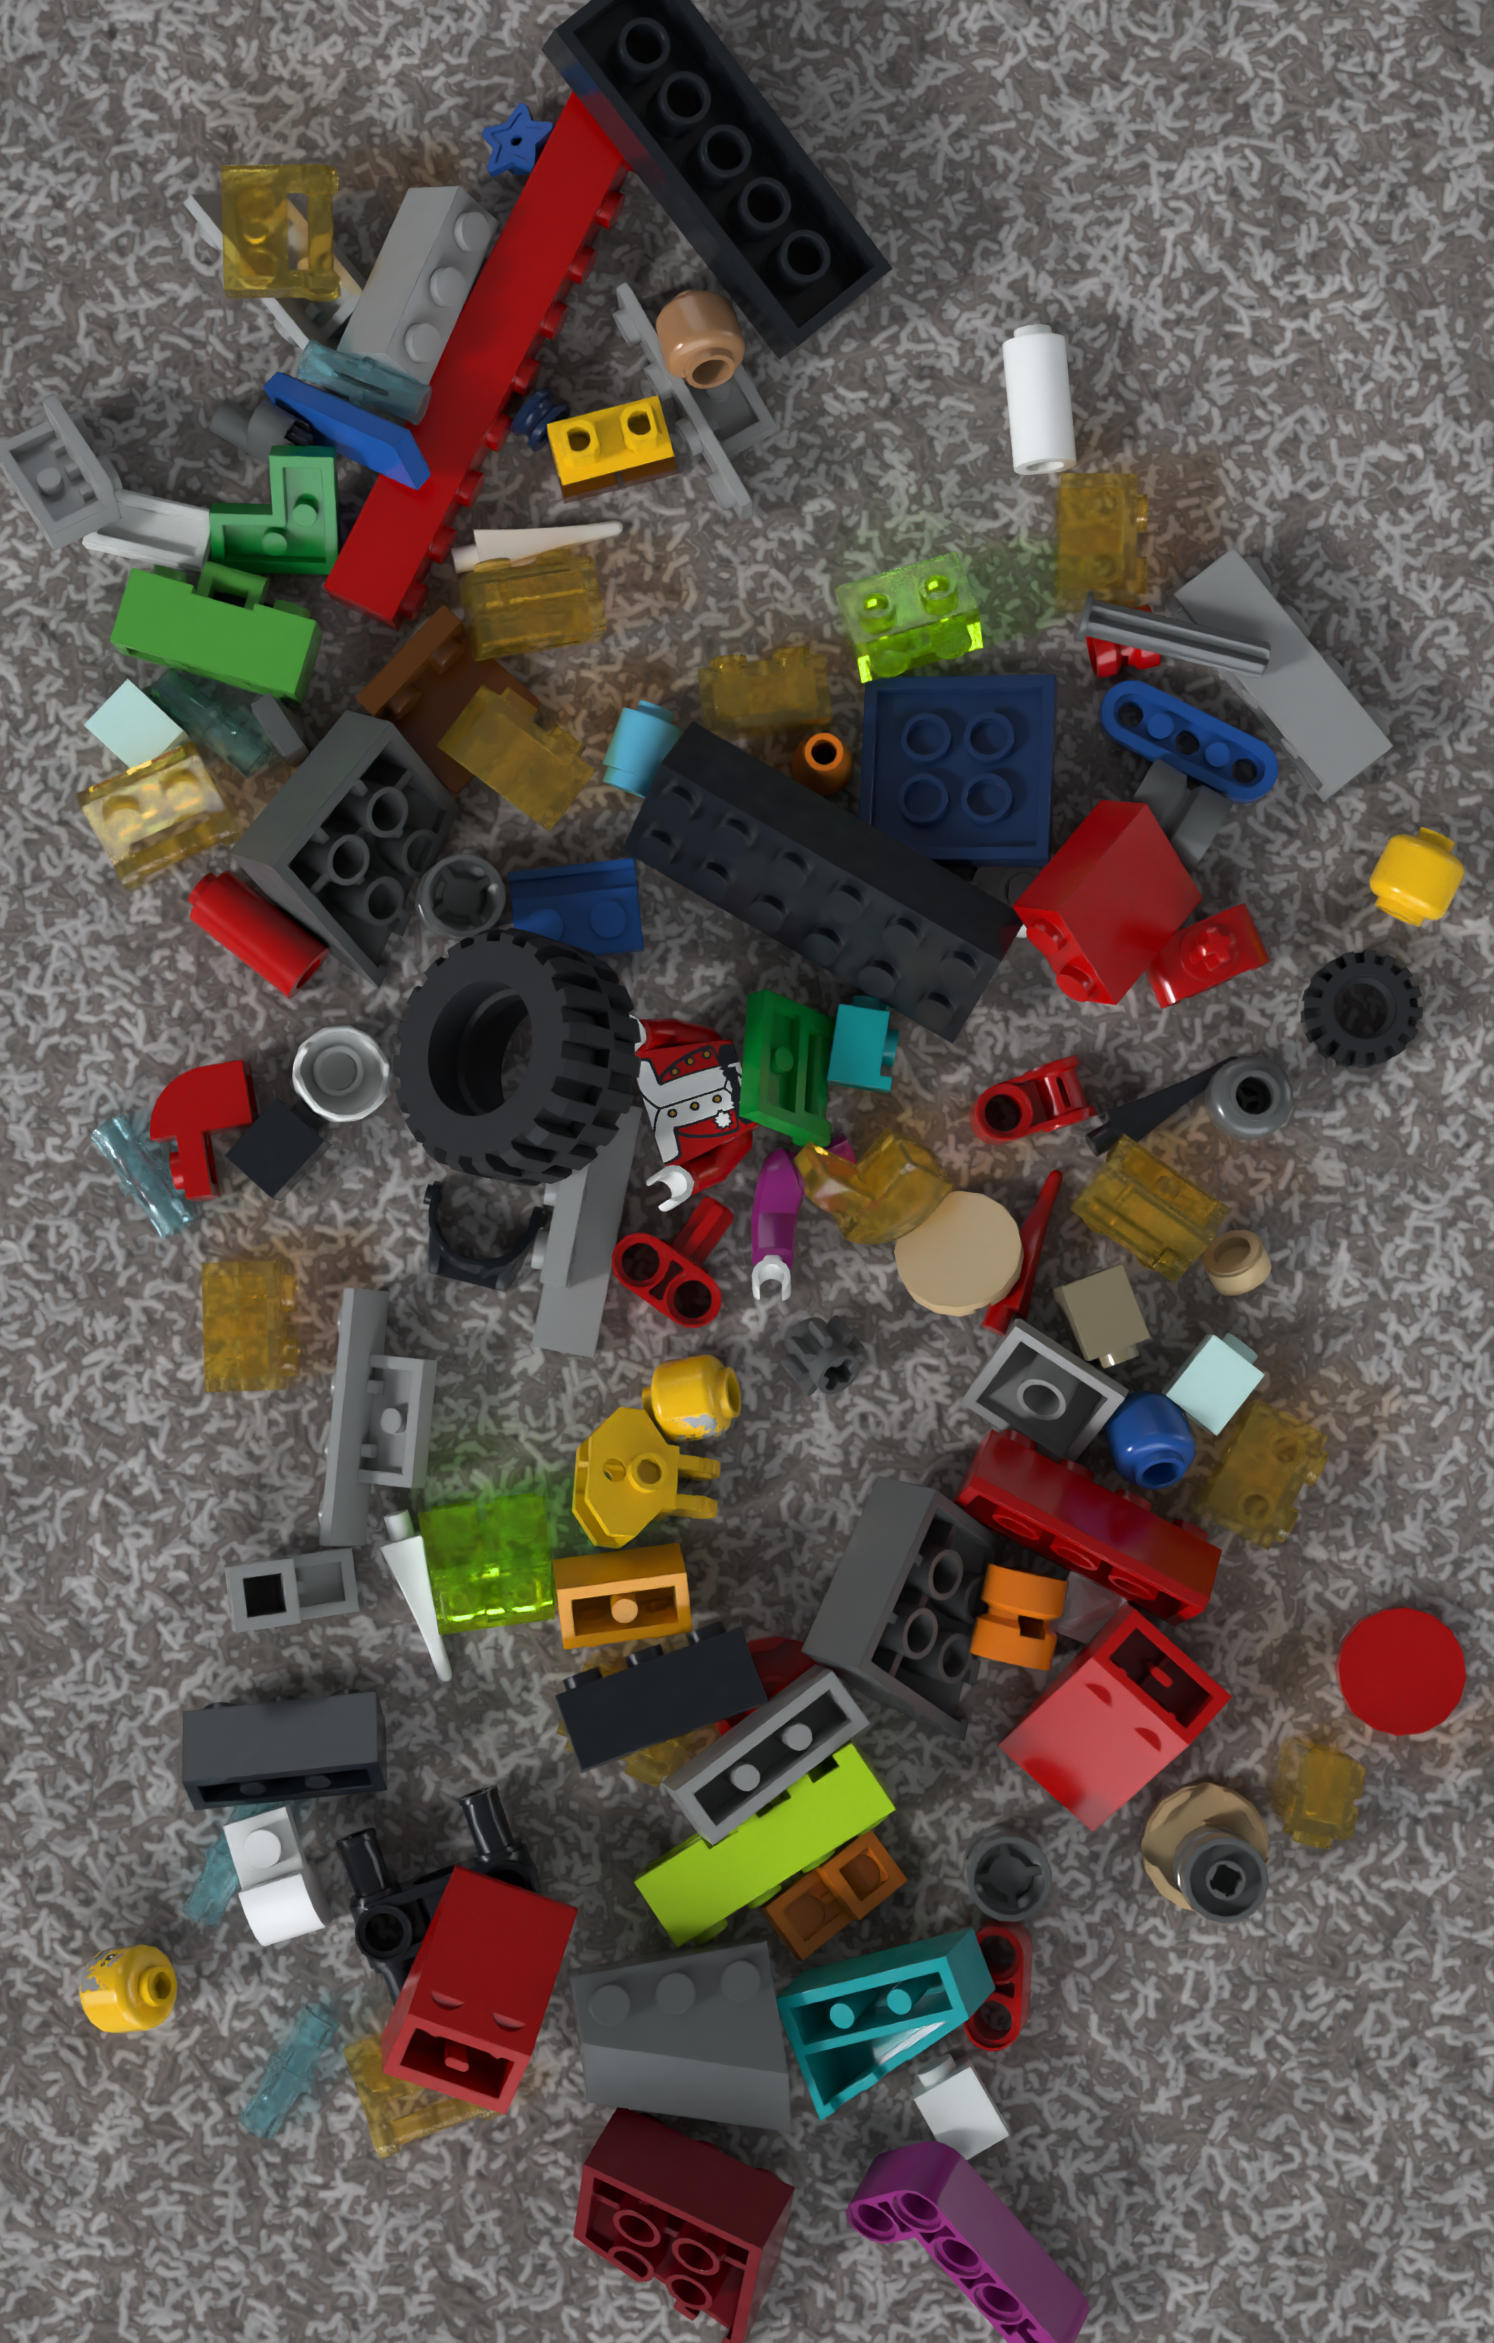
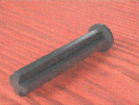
(1173, 637)

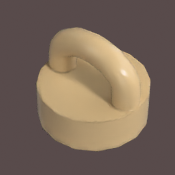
(1236, 1262)

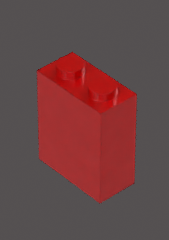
(1107, 902)

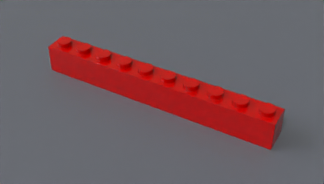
(484, 369)

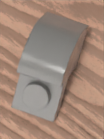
(291, 1589)

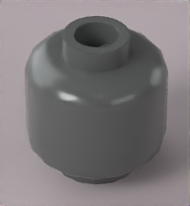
(1270, 1092)

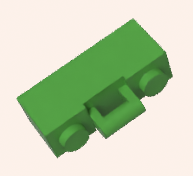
(241, 647)

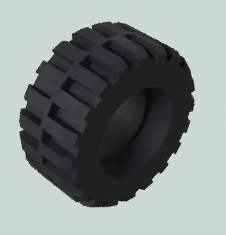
(575, 1070)

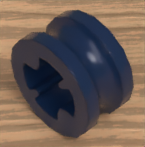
(535, 416)

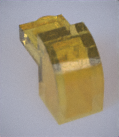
(882, 1194)

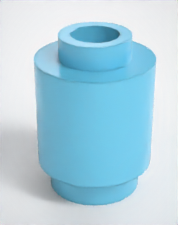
(639, 747)

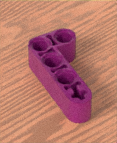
(973, 2236)

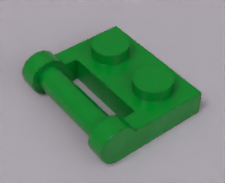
(786, 1067)

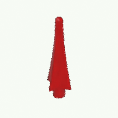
(1032, 1237)

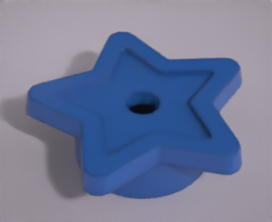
(519, 158)

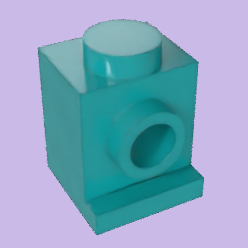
(862, 1045)

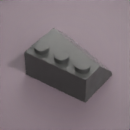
(350, 839)
(907, 1604)
(685, 2034)

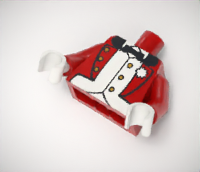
(693, 1104)

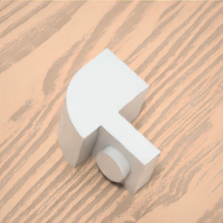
(277, 1883)

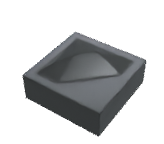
(283, 728)

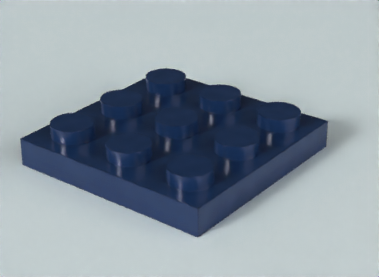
(962, 766)

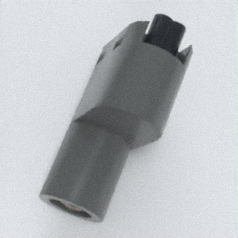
(259, 430)

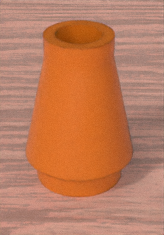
(823, 778)

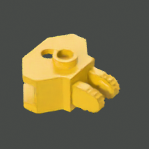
(641, 1480)

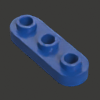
(1218, 742)

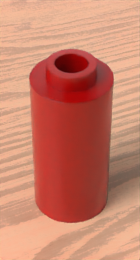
(256, 931)

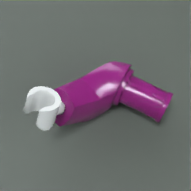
(776, 1212)

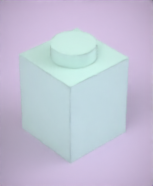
(135, 727)
(1214, 1381)

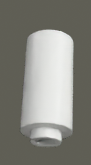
(1039, 401)

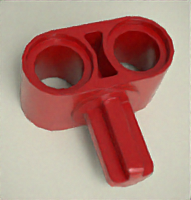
(1206, 956)
(679, 1262)
(1011, 1986)

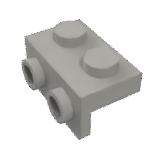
(60, 476)

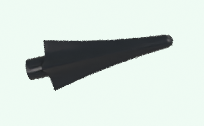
(1145, 1114)

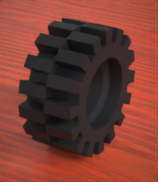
(1398, 999)

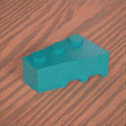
(879, 2009)

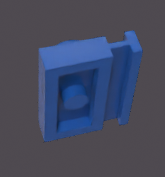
(581, 905)

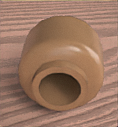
(700, 338)

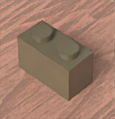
(1101, 1316)

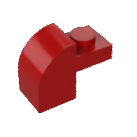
(195, 1107)

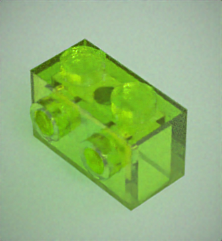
(909, 617)

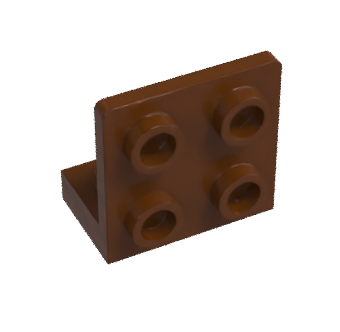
(430, 687)

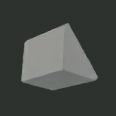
(1043, 1393)

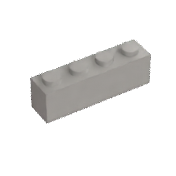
(1301, 694)

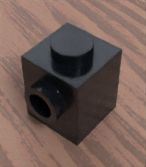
(280, 1147)

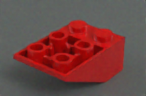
(1113, 1718)
(478, 1990)

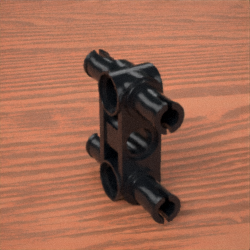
(418, 1898)

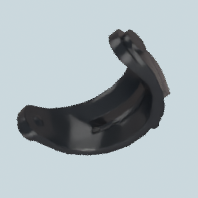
(491, 1273)

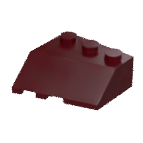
(685, 2217)

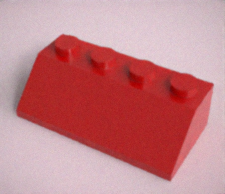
(1088, 1528)

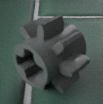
(822, 1355)

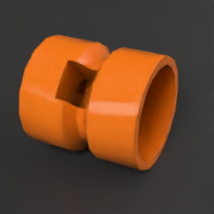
(1023, 1640)

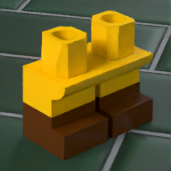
(611, 440)

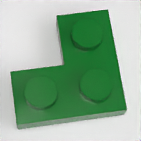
(295, 531)

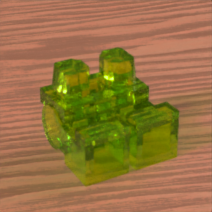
(463, 1581)

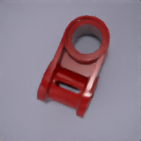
(1043, 1102)

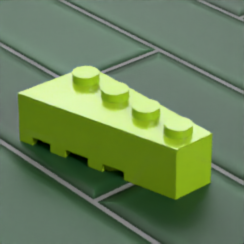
(795, 1831)

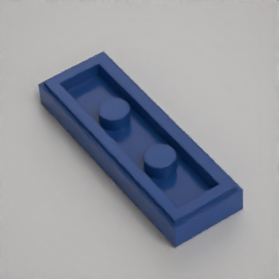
(352, 430)

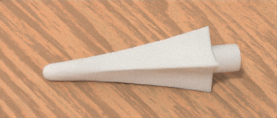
(526, 544)
(409, 1563)

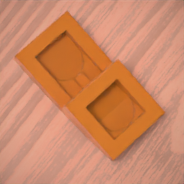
(833, 1895)

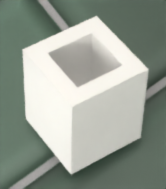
(958, 2106)

